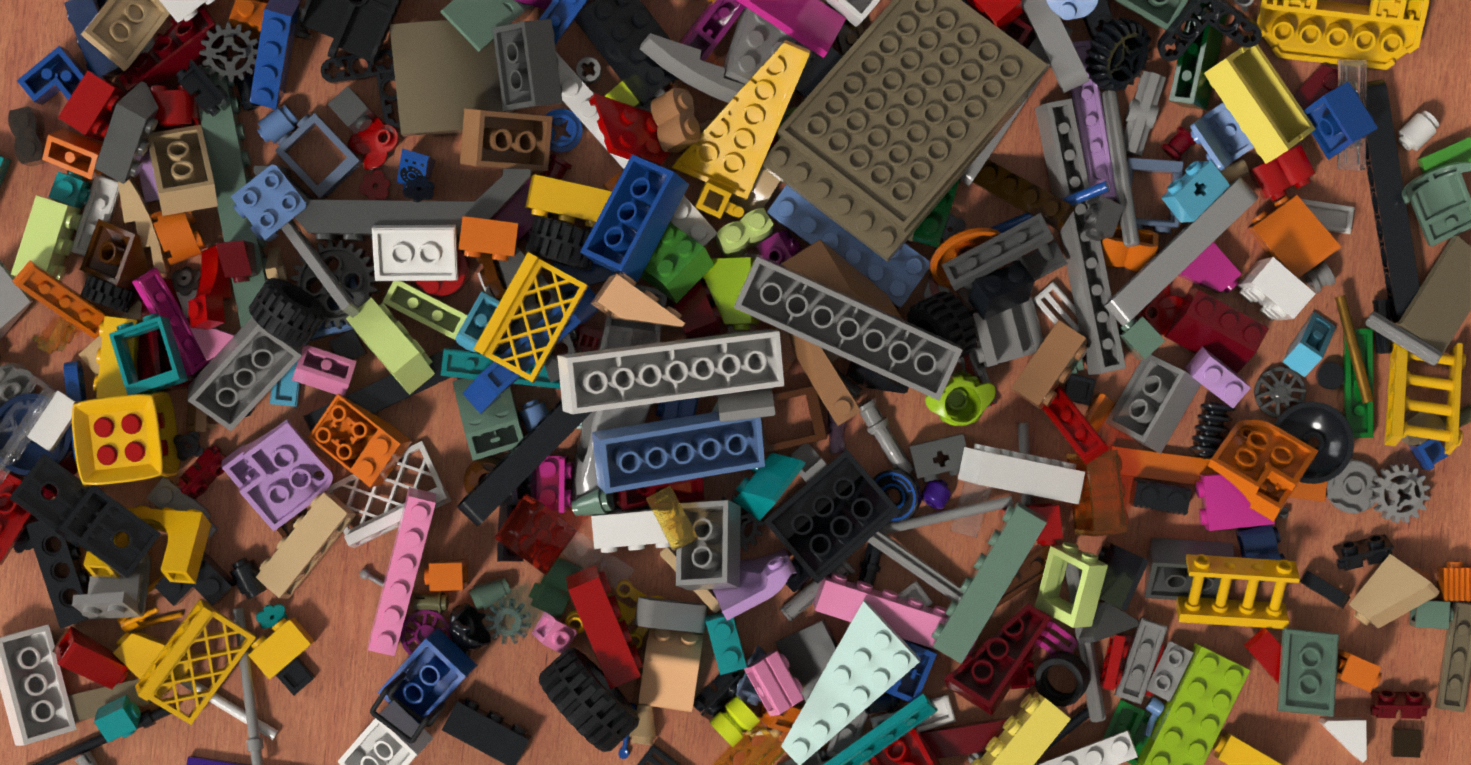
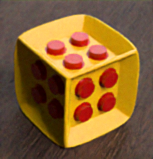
(125, 438)

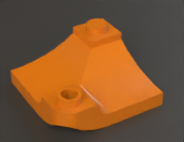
(1263, 464)

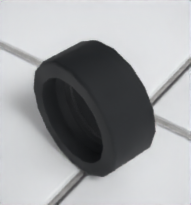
(1070, 661)

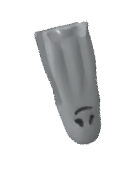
(584, 471)

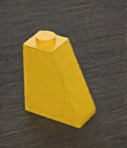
(139, 652)
(1237, 752)

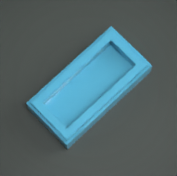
(286, 391)

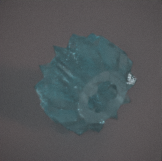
(500, 616)

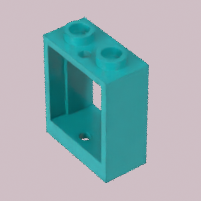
(125, 362)

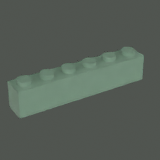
(989, 582)

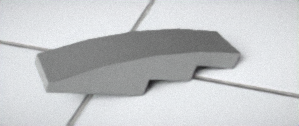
(686, 65)

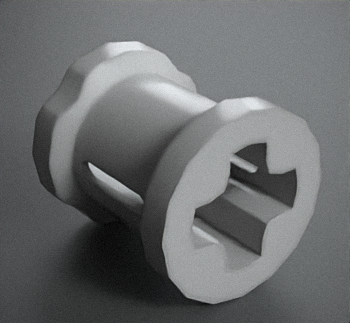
(589, 61)

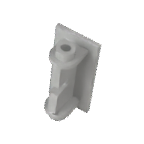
(1169, 671)

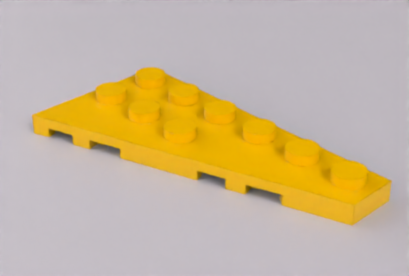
(742, 133)

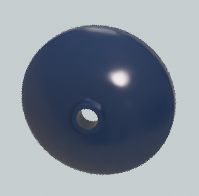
(33, 450)

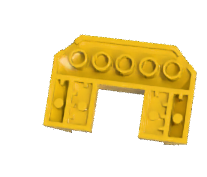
(1341, 30)

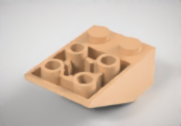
(626, 303)

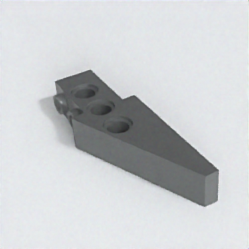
(509, 270)

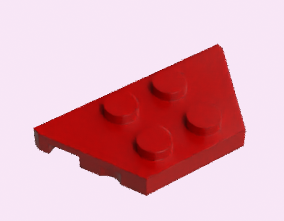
(628, 130)

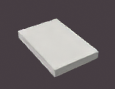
(415, 252)

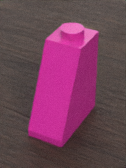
(1212, 271)

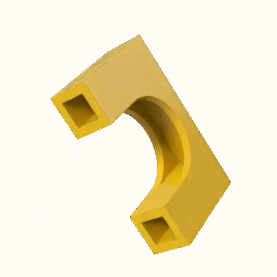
(185, 546)

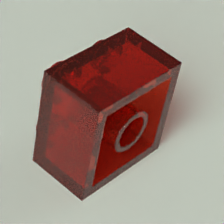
(535, 534)

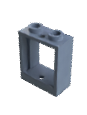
(1174, 168)
(338, 175)

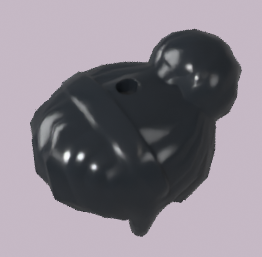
(467, 629)

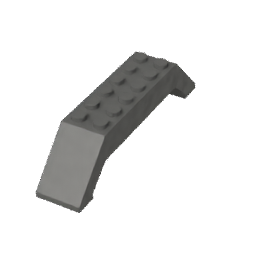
(356, 217)

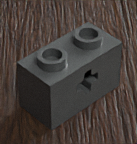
(923, 454)

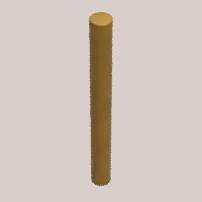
(1354, 349)

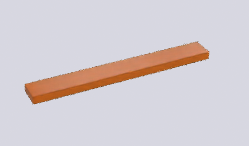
(1187, 470)

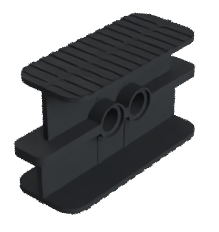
(353, 25)

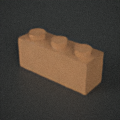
(1050, 365)

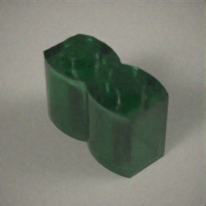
(552, 592)

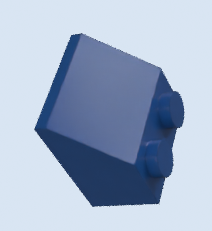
(1339, 120)

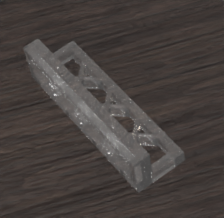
(19, 439)

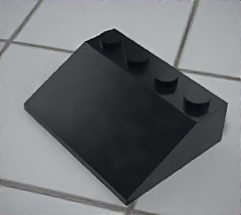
(832, 516)

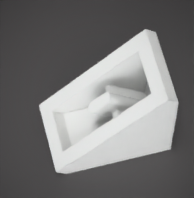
(1349, 732)

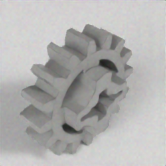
(1405, 485)

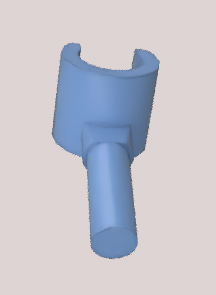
(1155, 707)

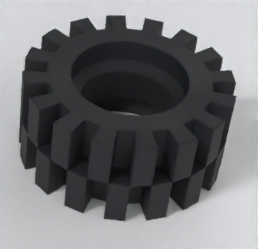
(107, 294)

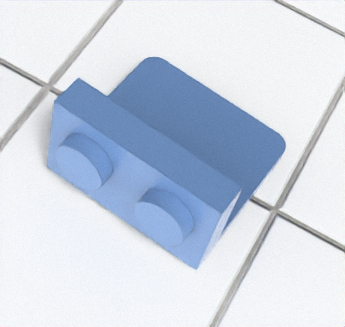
(1220, 136)
(268, 202)

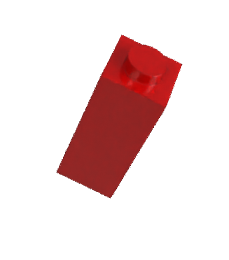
(90, 659)

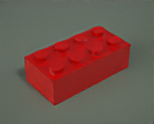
(602, 625)

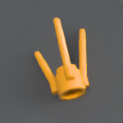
(130, 623)

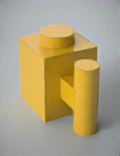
(715, 202)

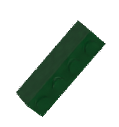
(1190, 84)

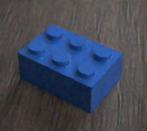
(431, 674)

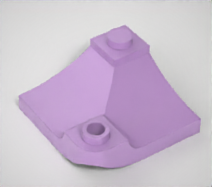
(278, 474)
(759, 581)

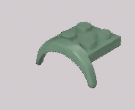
(1440, 201)

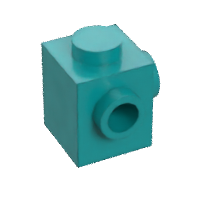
(70, 189)
(118, 718)

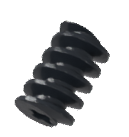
(1211, 429)

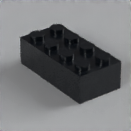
(617, 33)

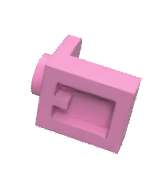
(554, 633)

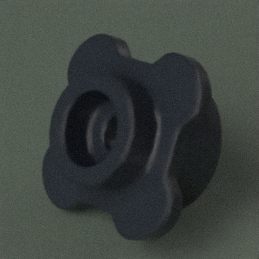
(183, 451)

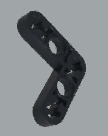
(1208, 16)
(383, 77)

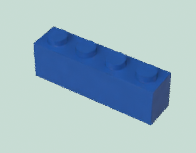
(274, 52)

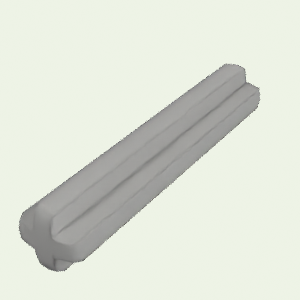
(1403, 338)

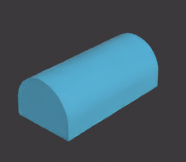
(476, 321)

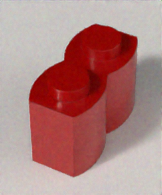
(1282, 172)

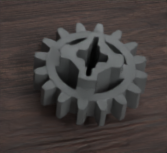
(230, 63)

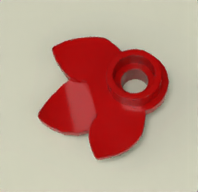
(371, 145)
(1164, 310)

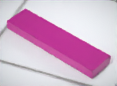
(161, 301)

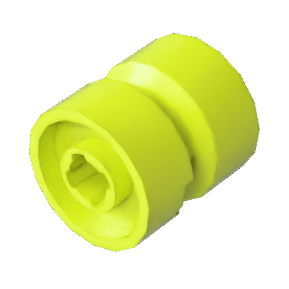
(734, 721)

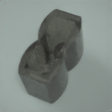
(28, 129)

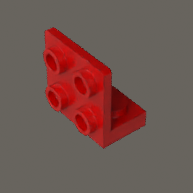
(1114, 661)

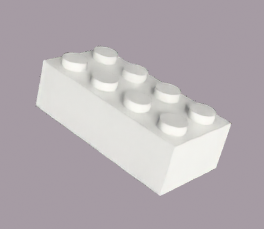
(1021, 473)

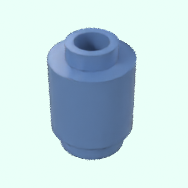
(277, 124)
(533, 413)

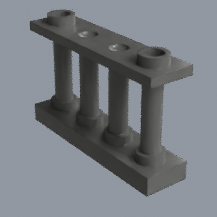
(1004, 249)

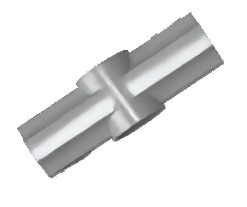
(1142, 112)

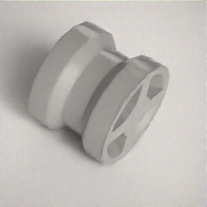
(1319, 277)

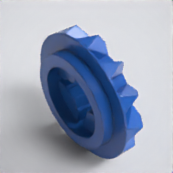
(573, 128)

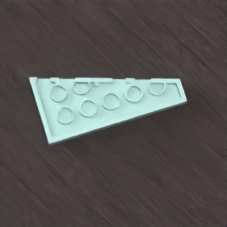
(858, 673)

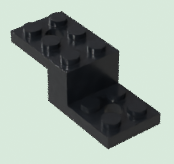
(85, 516)

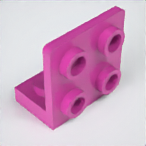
(552, 483)

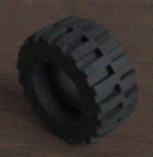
(587, 701)

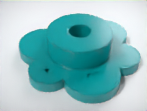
(271, 615)

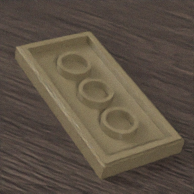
(1442, 298)

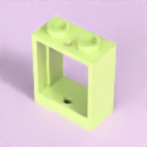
(1089, 588)

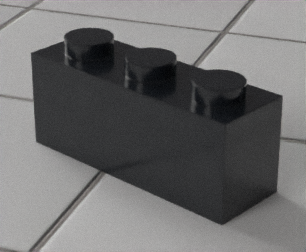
(486, 731)

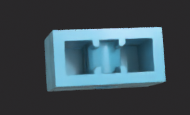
(1195, 191)

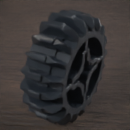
(1118, 54)

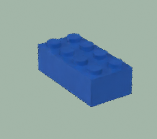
(634, 217)

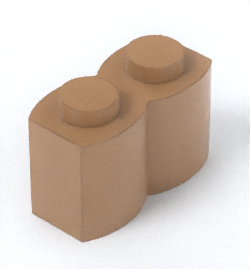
(675, 120)

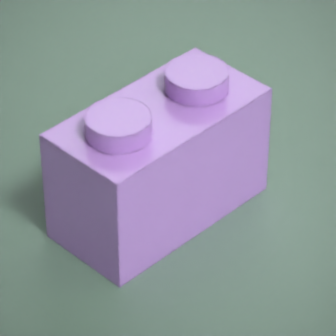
(1217, 377)

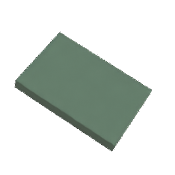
(1308, 672)

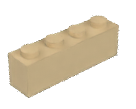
(305, 545)

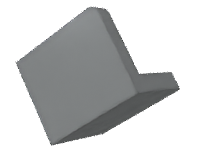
(813, 461)

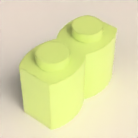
(739, 236)

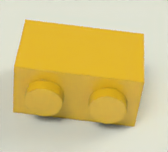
(281, 647)

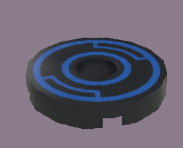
(907, 488)

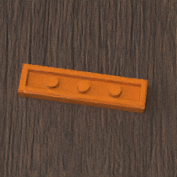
(60, 298)

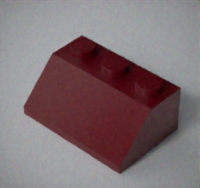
(1217, 328)

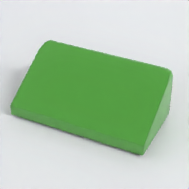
(1453, 153)

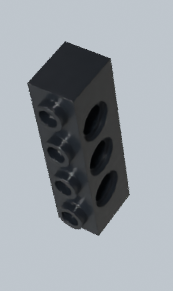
(57, 584)

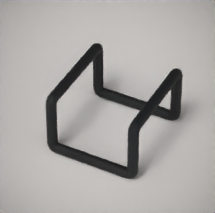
(428, 721)

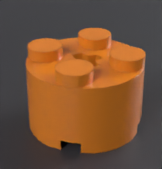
(178, 235)

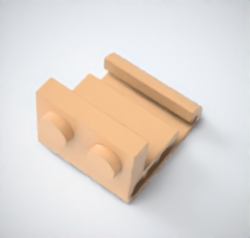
(670, 669)

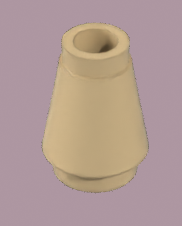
(646, 728)

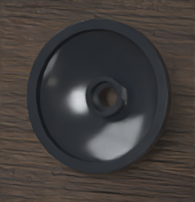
(1331, 430)

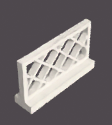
(391, 518)

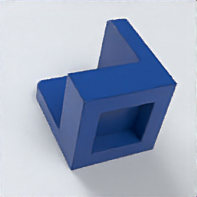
(1428, 453)

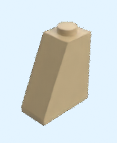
(1391, 593)

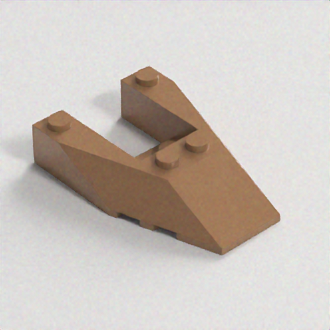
(829, 268)

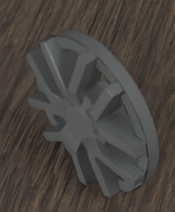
(1279, 391)

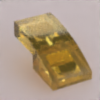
(671, 518)

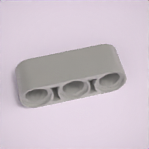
(670, 614)

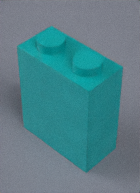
(726, 643)

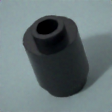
(245, 575)

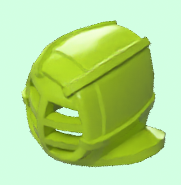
(962, 399)

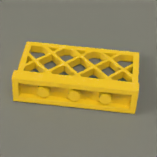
(509, 307)
(173, 654)

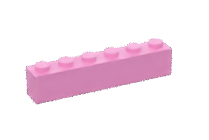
(402, 571)
(906, 617)

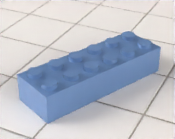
(808, 223)
(675, 451)

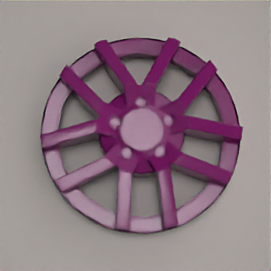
(423, 629)

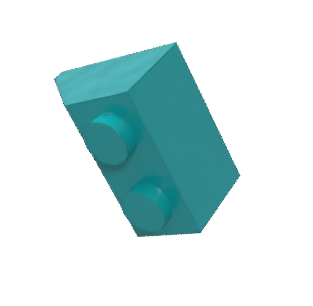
(767, 484)

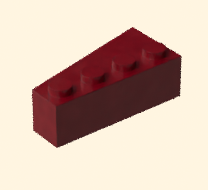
(999, 662)

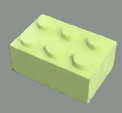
(48, 236)
(392, 345)

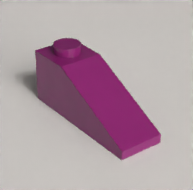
(712, 26)

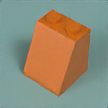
(1293, 235)

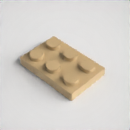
(125, 28)

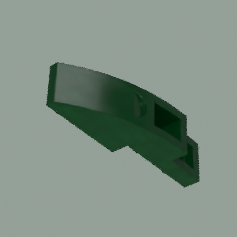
(933, 227)

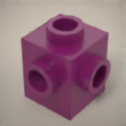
(779, 247)

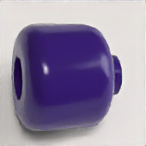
(936, 494)

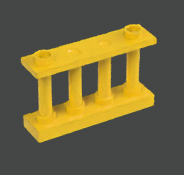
(1399, 403)
(1237, 612)

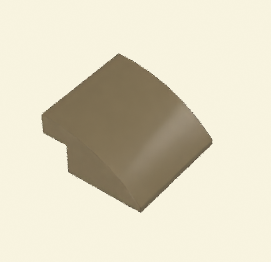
(440, 77)

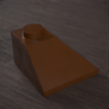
(115, 255)

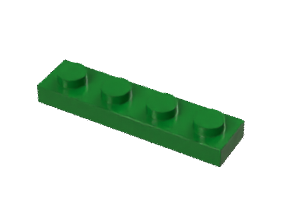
(1358, 413)

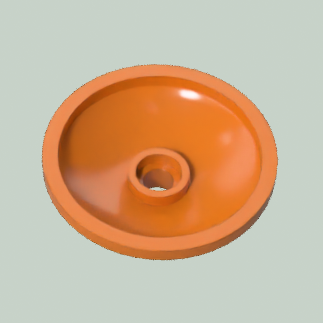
(954, 247)

